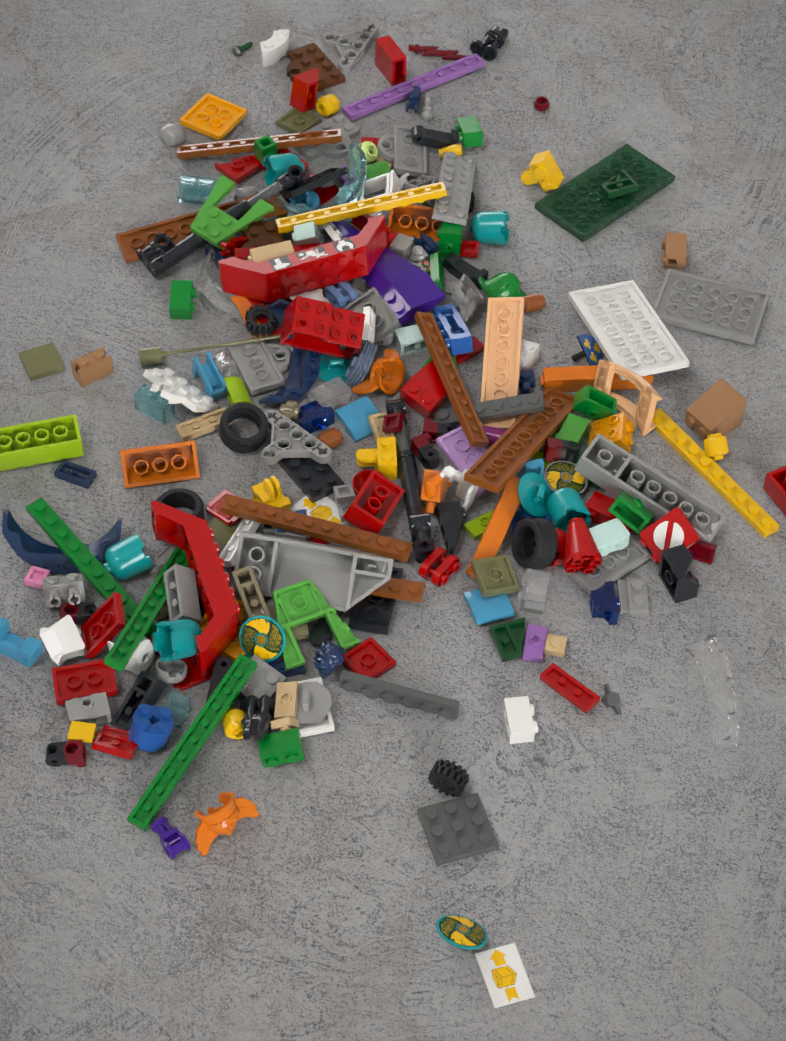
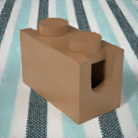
(674, 250)
(92, 367)

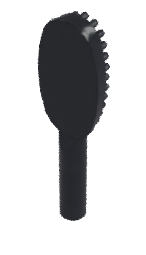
(321, 631)

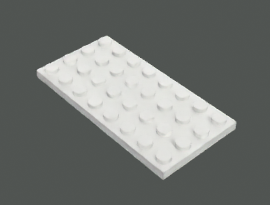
(628, 328)

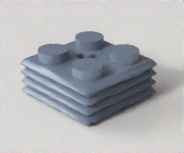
(360, 363)

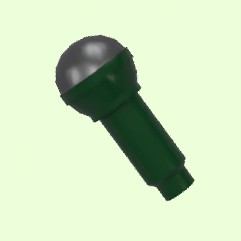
(238, 50)

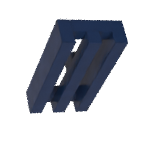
(74, 476)

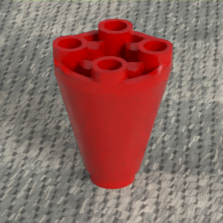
(580, 548)

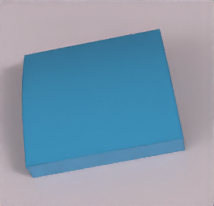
(355, 417)
(488, 608)

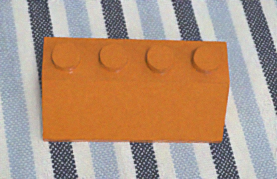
(413, 220)
(159, 463)

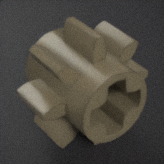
(290, 410)

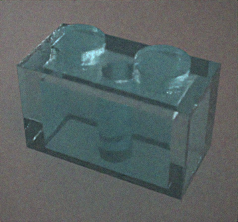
(153, 404)

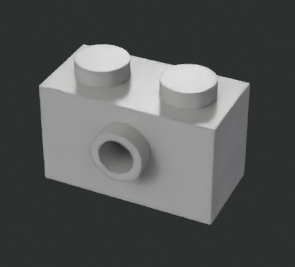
(89, 709)

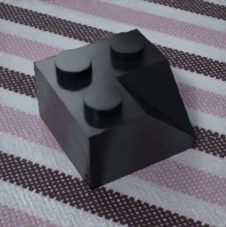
(676, 573)

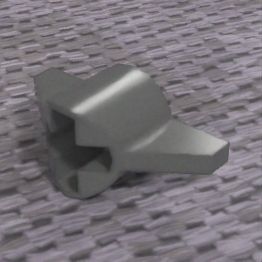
(611, 699)

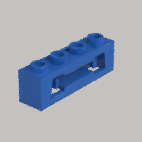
(461, 340)

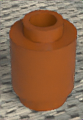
(534, 302)
(331, 437)

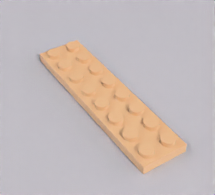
(502, 353)

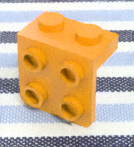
(615, 428)

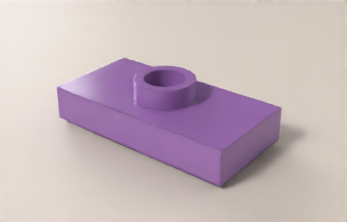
(534, 643)

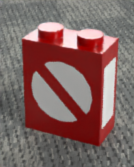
(669, 532)

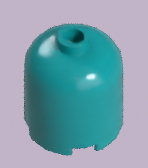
(278, 165)
(490, 227)
(565, 505)
(127, 558)
(175, 639)

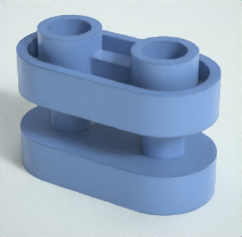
(341, 295)

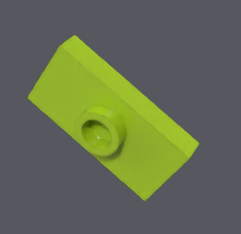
(476, 526)

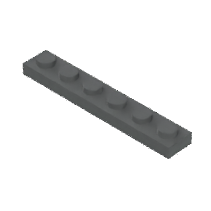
(497, 408)
(399, 694)

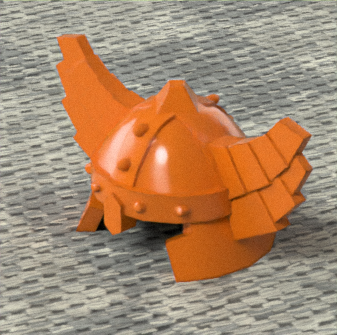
(384, 374)
(222, 819)

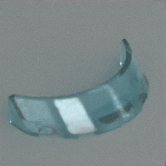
(349, 192)

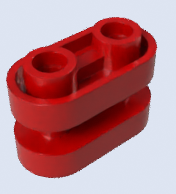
(439, 566)

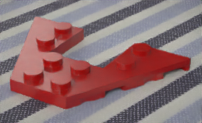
(246, 166)

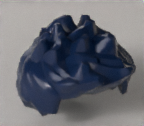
(328, 657)

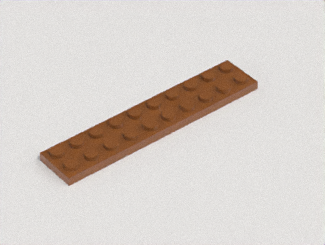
(176, 229)
(520, 442)

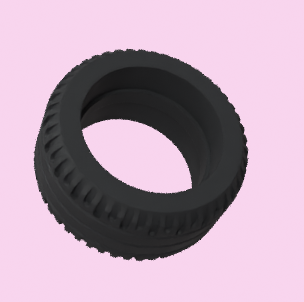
(246, 411)
(183, 498)
(523, 541)

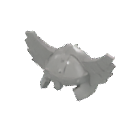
(465, 296)

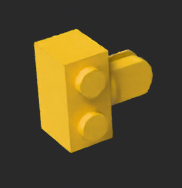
(543, 171)
(382, 457)
(270, 493)

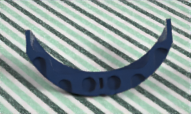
(303, 368)
(48, 556)

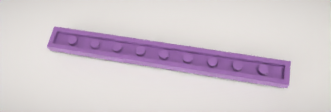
(402, 91)

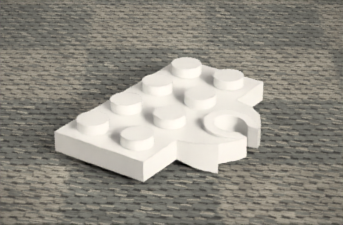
(178, 390)

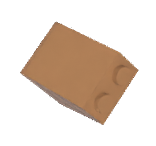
(716, 411)

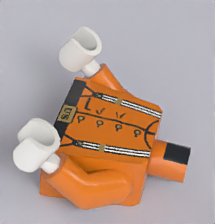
(435, 486)

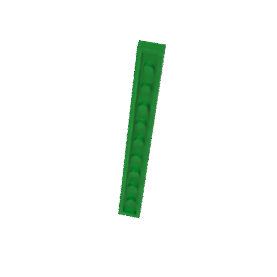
(81, 556)
(143, 617)
(192, 743)

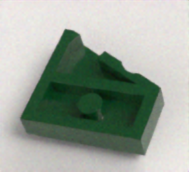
(508, 638)

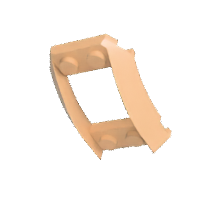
(639, 414)

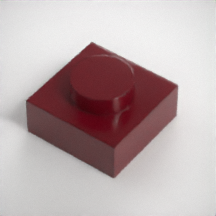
(393, 423)

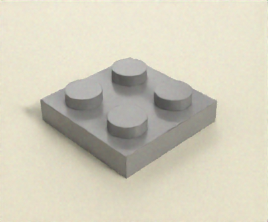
(262, 681)

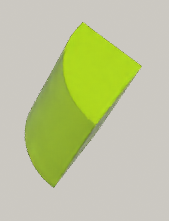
(237, 391)

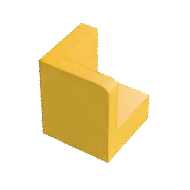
(82, 731)

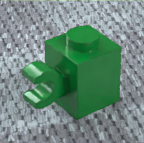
(264, 147)

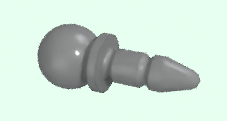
(427, 114)

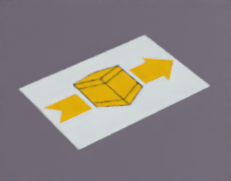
(322, 509)
(504, 975)

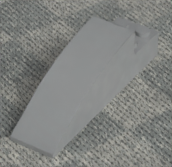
(619, 471)

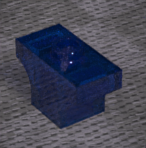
(315, 417)
(605, 604)

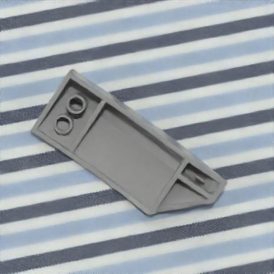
(337, 572)

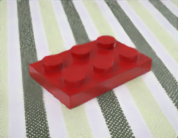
(103, 625)
(83, 680)

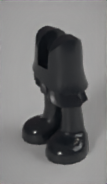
(493, 40)
(253, 722)

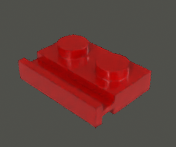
(114, 742)

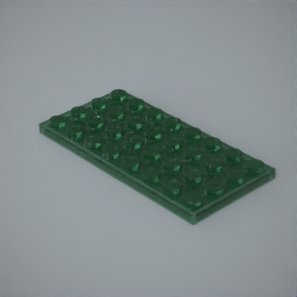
(585, 209)

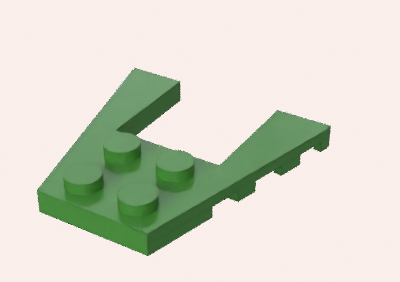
(216, 225)
(303, 604)

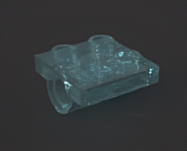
(195, 189)

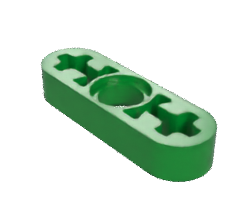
(437, 270)

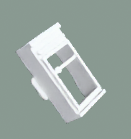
(386, 181)

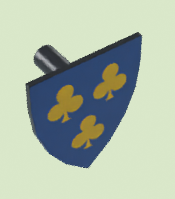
(590, 350)

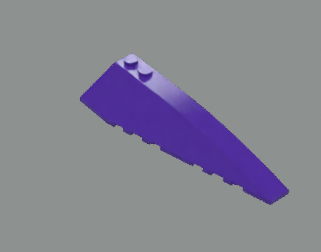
(398, 282)

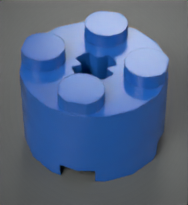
(151, 727)

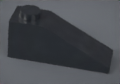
(450, 521)
(144, 690)

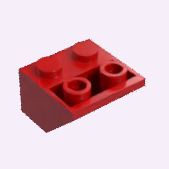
(304, 90)

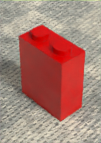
(390, 60)

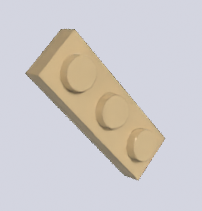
(200, 425)

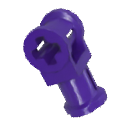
(171, 839)

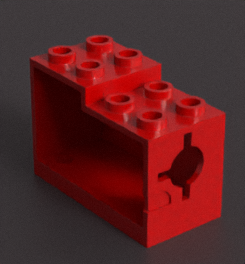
(322, 328)

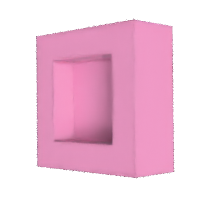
(35, 576)

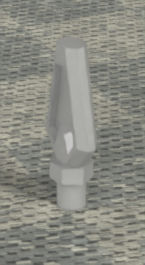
(161, 559)

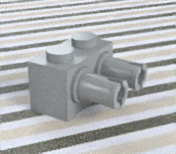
(63, 590)

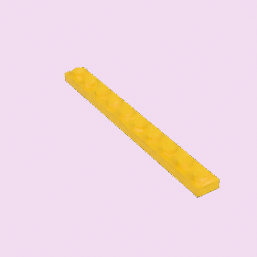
(362, 207)
(714, 474)

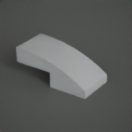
(344, 497)

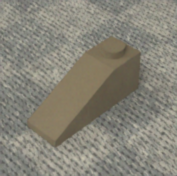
(250, 592)

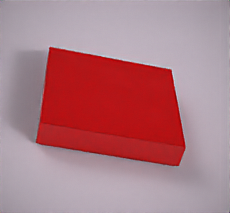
(368, 659)

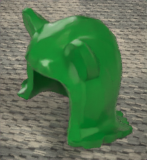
(502, 285)

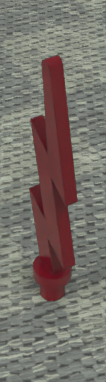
(432, 51)

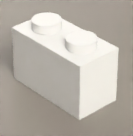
(519, 719)

